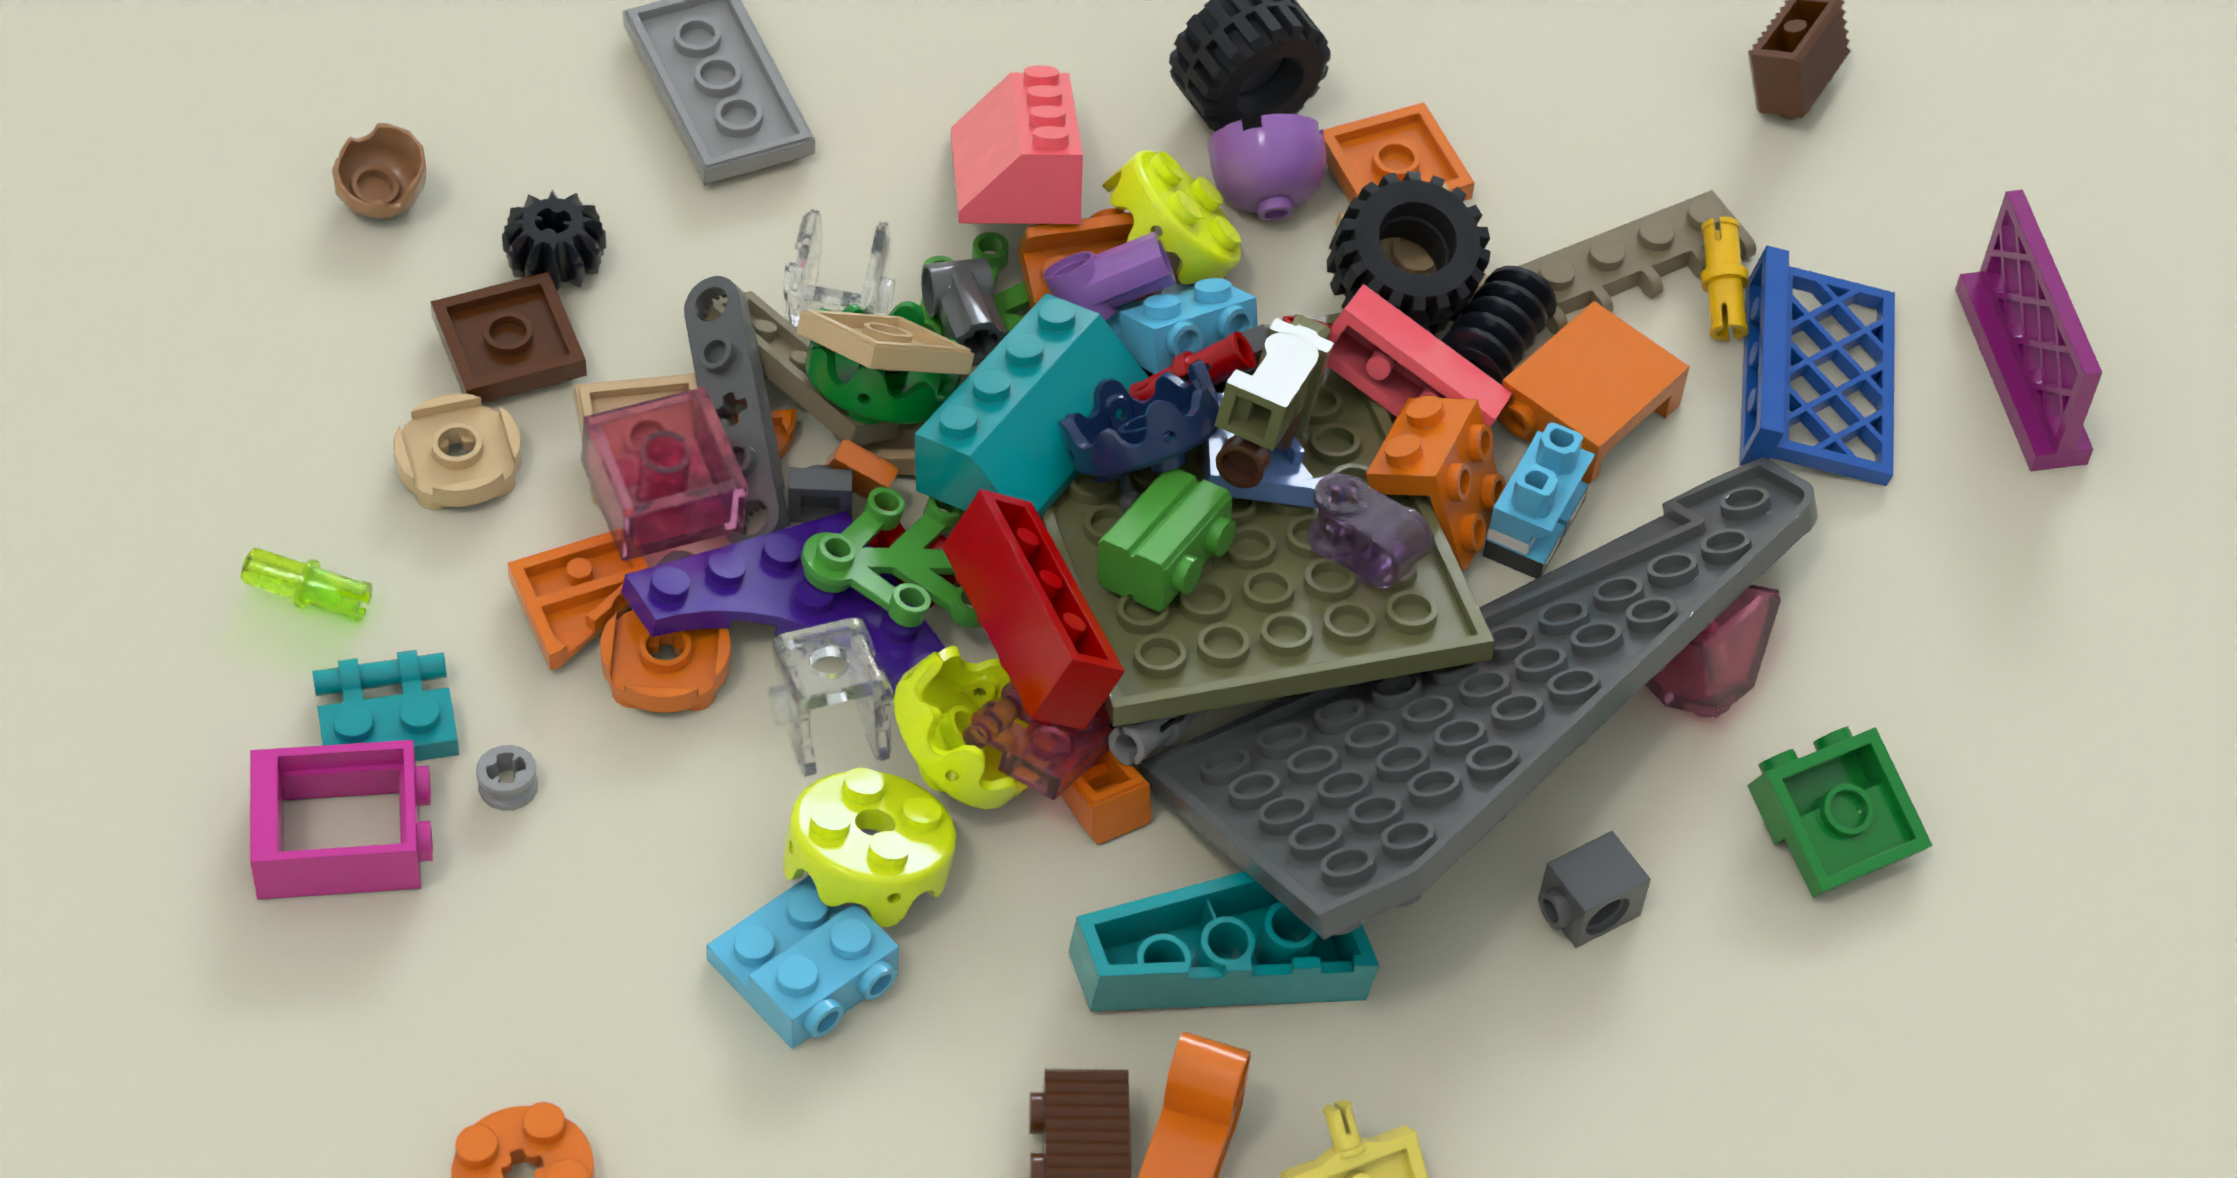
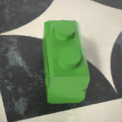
(1166, 539)

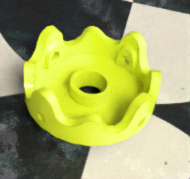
(1184, 208)
(933, 711)
(879, 870)

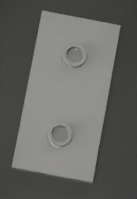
(718, 86)

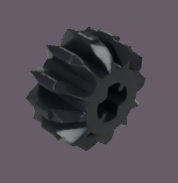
(555, 239)

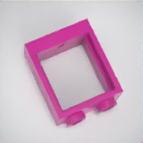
(337, 772)

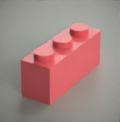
(1399, 359)

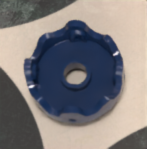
(1147, 432)

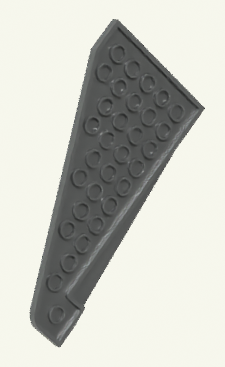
(1387, 782)

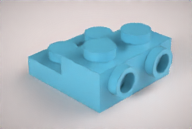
(1182, 320)
(805, 961)

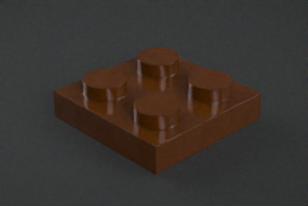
(508, 338)

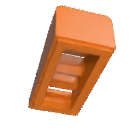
(1109, 809)

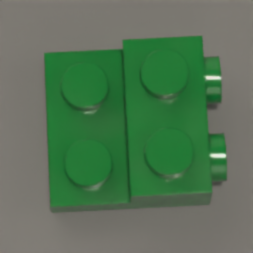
(1839, 809)

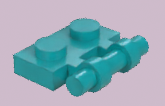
(413, 715)

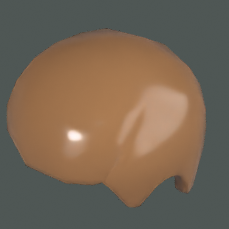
(380, 172)

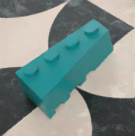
(1214, 948)

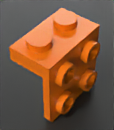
(1445, 454)

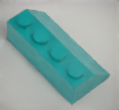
(1004, 417)

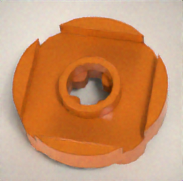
(657, 684)
(523, 1135)

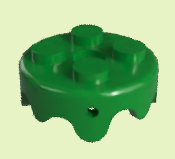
(878, 394)

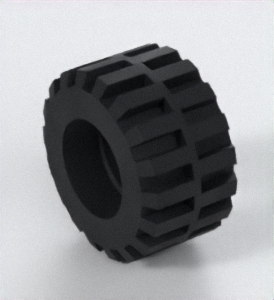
(1249, 60)
(1427, 217)

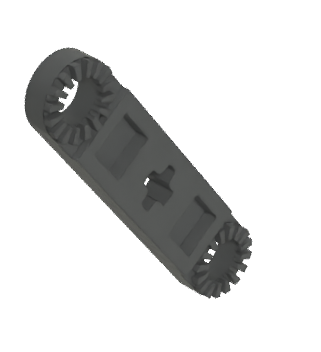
(731, 370)

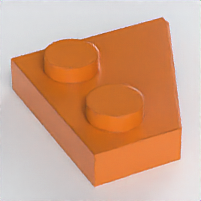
(571, 593)

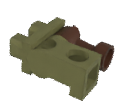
(1274, 402)

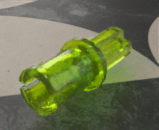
(306, 583)

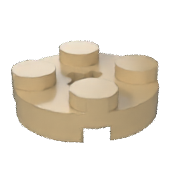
(461, 480)

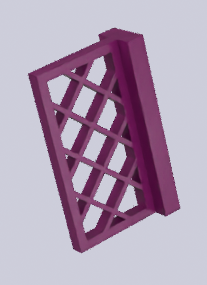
(2032, 340)

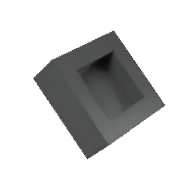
(818, 492)

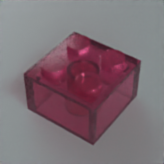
(663, 473)

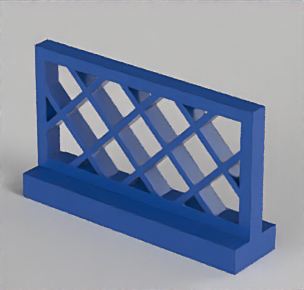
(1769, 370)

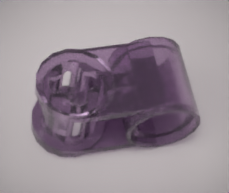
(1371, 535)

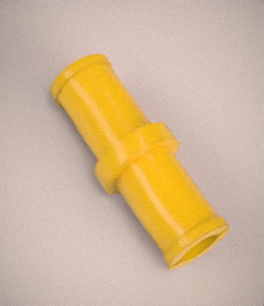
(1724, 279)

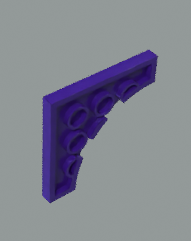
(767, 585)

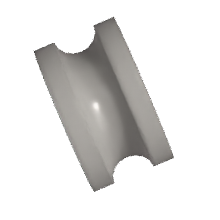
(507, 795)

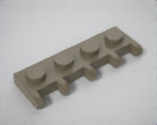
(1632, 256)

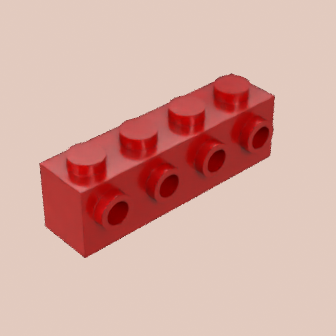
(1032, 610)

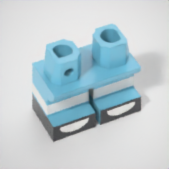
(1539, 502)

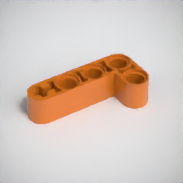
(1198, 1109)

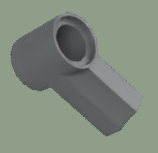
(964, 301)

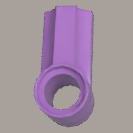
(1112, 276)

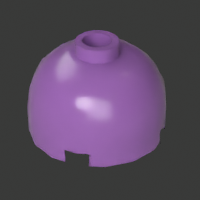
(1269, 166)

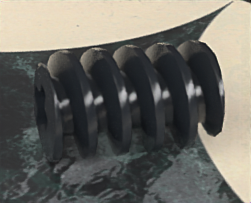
(1503, 320)

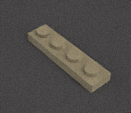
(783, 363)

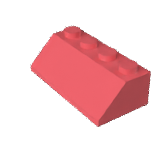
(1020, 153)

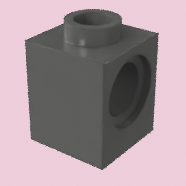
(1593, 889)

